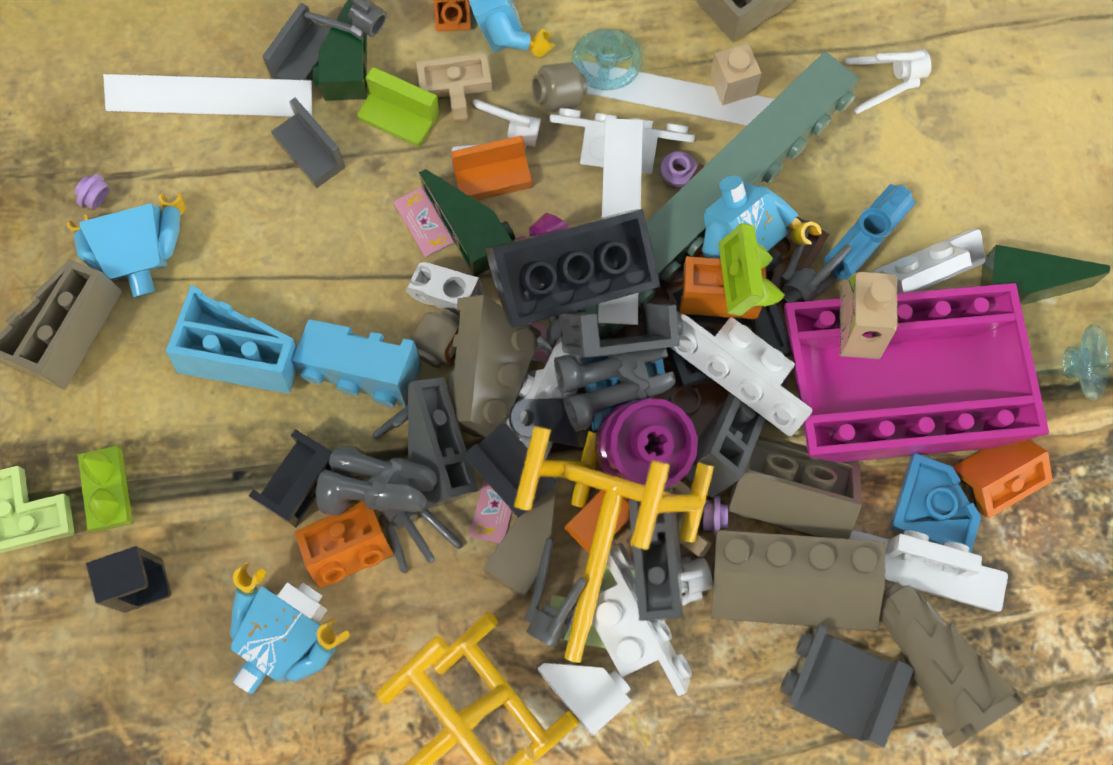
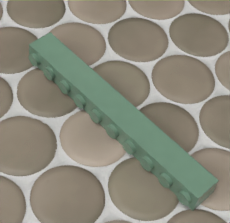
(752, 155)

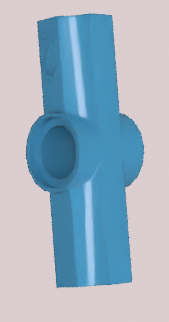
(880, 220)

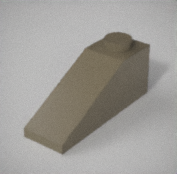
(520, 551)

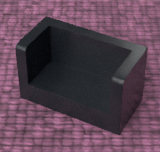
(295, 481)
(128, 579)

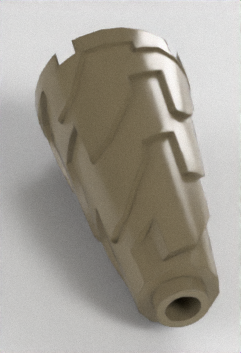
(955, 681)

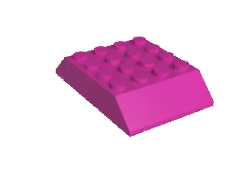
(945, 384)

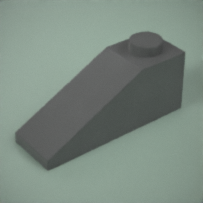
(438, 442)
(728, 443)
(658, 568)

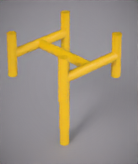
(652, 501)
(459, 724)

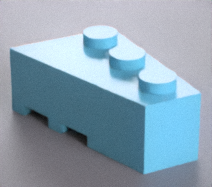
(229, 347)
(357, 362)

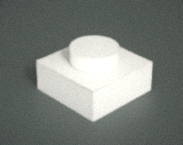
(304, 600)

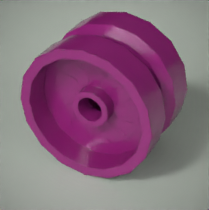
(652, 423)

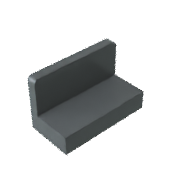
(295, 48)
(309, 145)

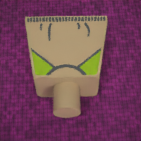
(869, 306)

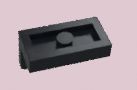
(501, 464)

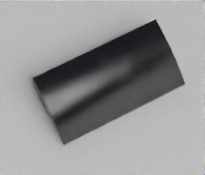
(573, 267)

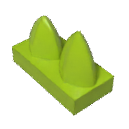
(741, 271)
(104, 489)

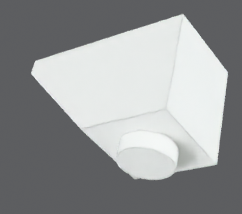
(588, 692)

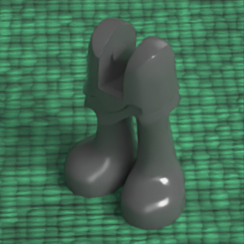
(625, 367)
(392, 485)

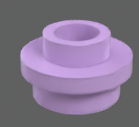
(673, 177)
(91, 191)
(715, 515)

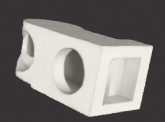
(442, 286)

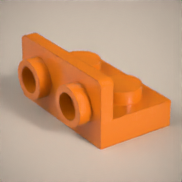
(342, 544)

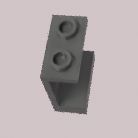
(581, 335)
(845, 687)

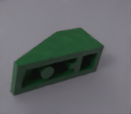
(342, 63)
(466, 220)
(1039, 274)

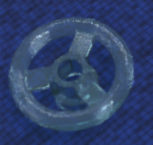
(607, 49)
(1089, 362)

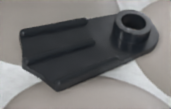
(550, 415)

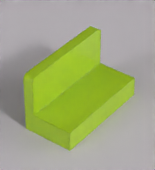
(398, 107)

